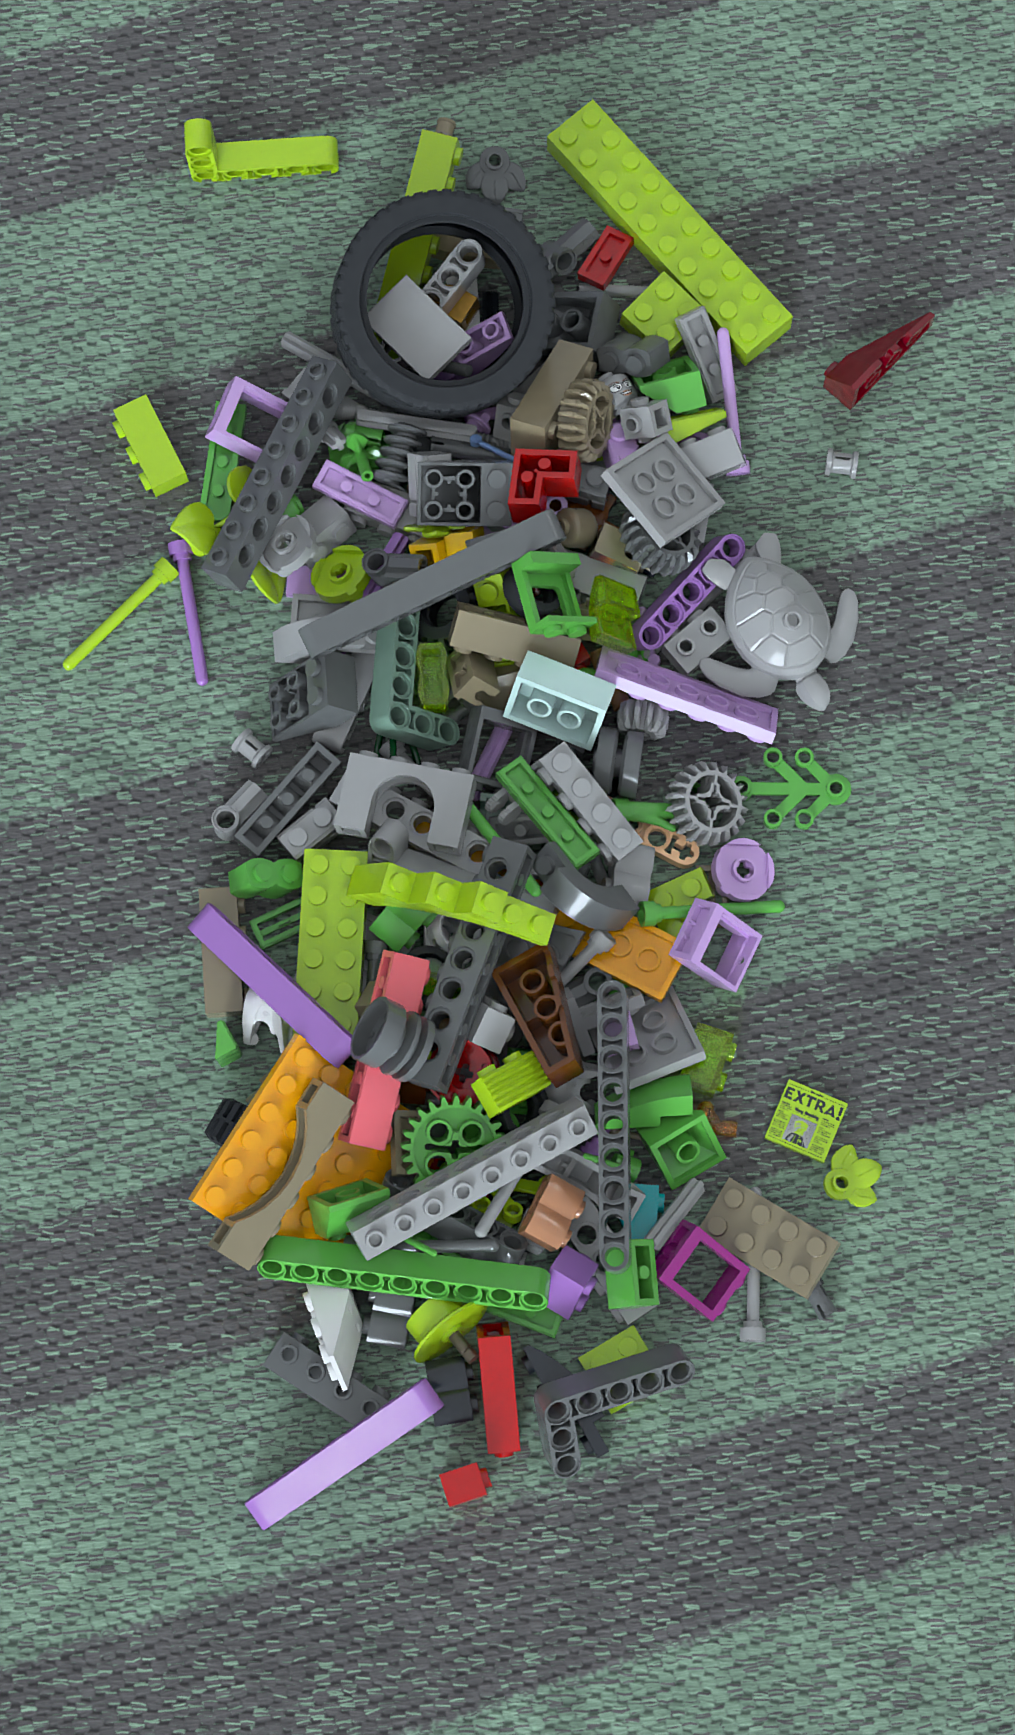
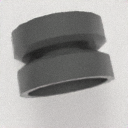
(616, 762)

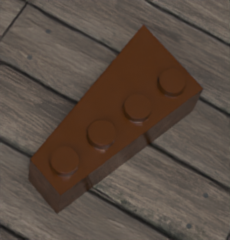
(539, 1004)

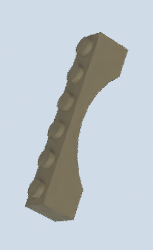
(318, 1118)

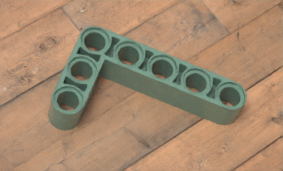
(393, 692)

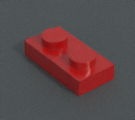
(605, 258)

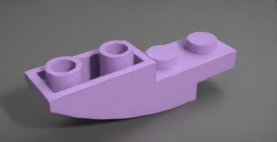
(488, 343)

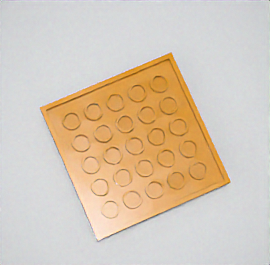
(264, 1141)

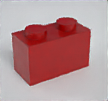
(465, 1484)

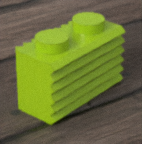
(510, 1083)

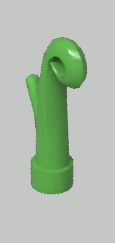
(648, 812)

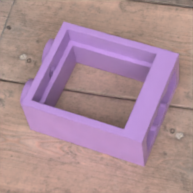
(236, 390)
(696, 935)

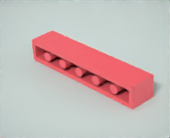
(374, 1093)

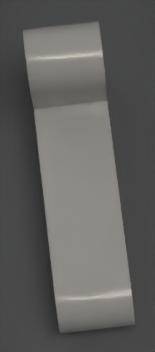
(391, 845)

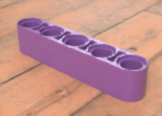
(673, 595)

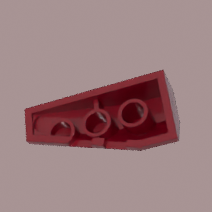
(866, 366)

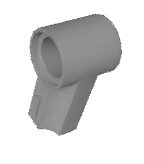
(239, 808)

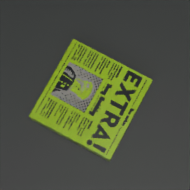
(806, 1121)

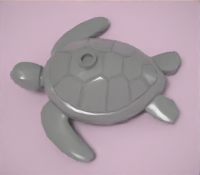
(778, 627)

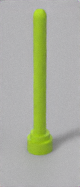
(161, 573)

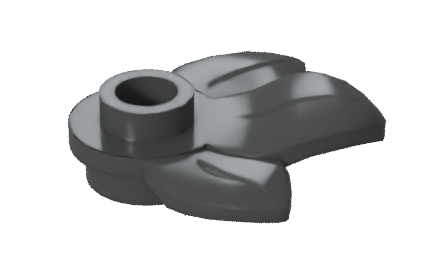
(495, 179)

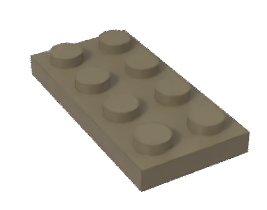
(769, 1238)

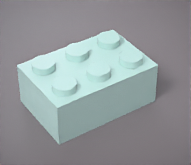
(559, 700)

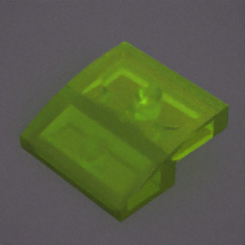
(614, 609)

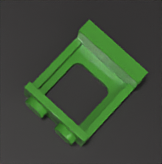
(551, 571)

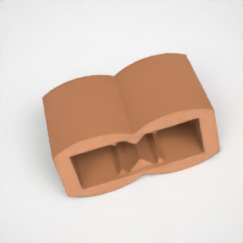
(552, 1213)

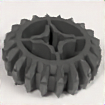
(666, 560)

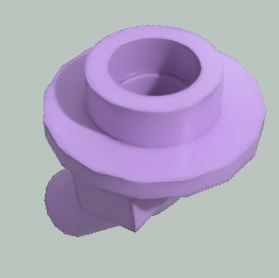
(481, 419)

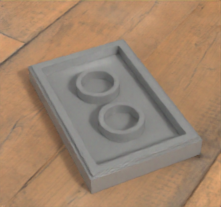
(417, 329)

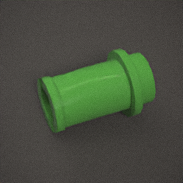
(374, 435)

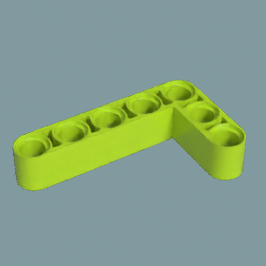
(255, 157)

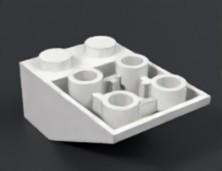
(337, 1328)

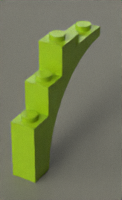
(435, 893)

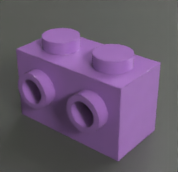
(571, 1282)

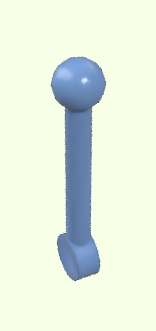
(476, 441)

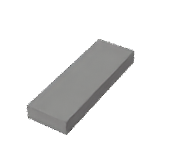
(703, 350)

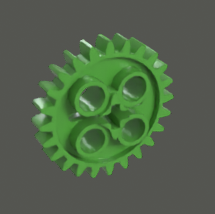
(455, 1117)

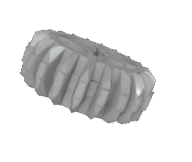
(693, 813)

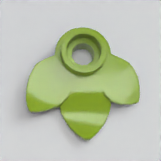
(431, 531)
(856, 1175)

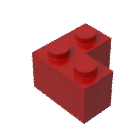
(539, 475)

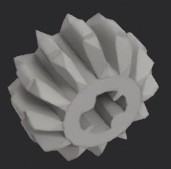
(643, 716)

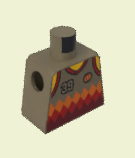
(611, 551)

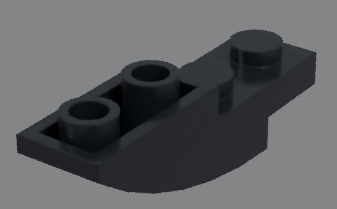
(550, 1370)

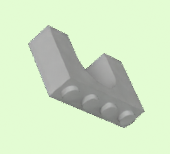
(370, 777)

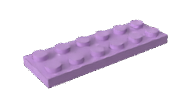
(688, 695)

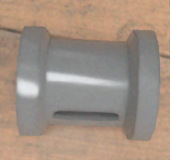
(841, 463)
(251, 748)

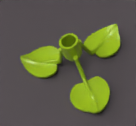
(197, 528)

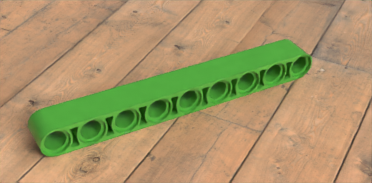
(406, 1273)

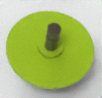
(443, 1324)

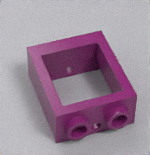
(677, 1251)

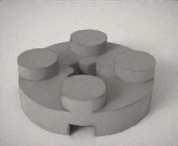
(297, 553)

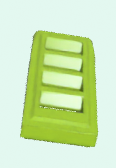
(690, 424)

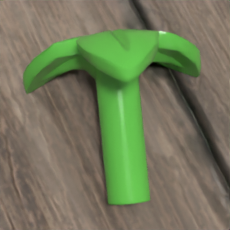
(361, 458)

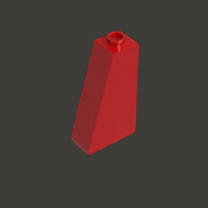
(498, 1388)

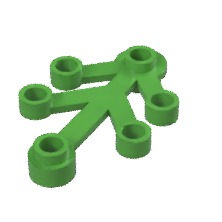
(797, 789)

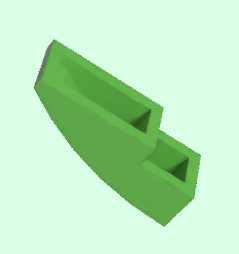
(654, 1100)

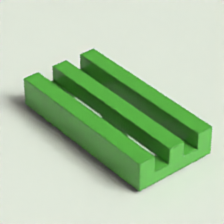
(265, 944)

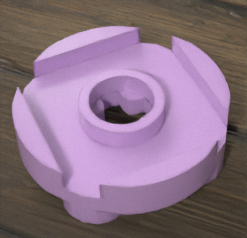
(725, 874)

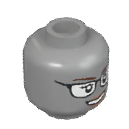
(621, 389)

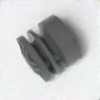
(392, 1039)

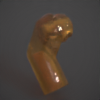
(720, 1127)

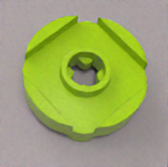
(342, 589)

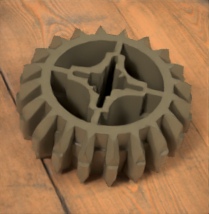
(585, 418)

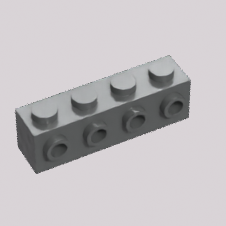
(309, 1373)

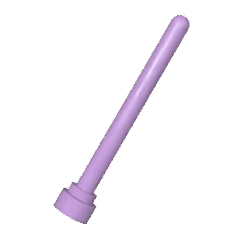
(729, 391)

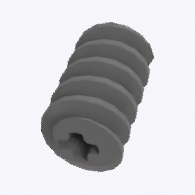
(395, 454)

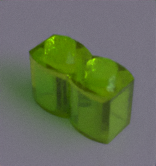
(432, 673)

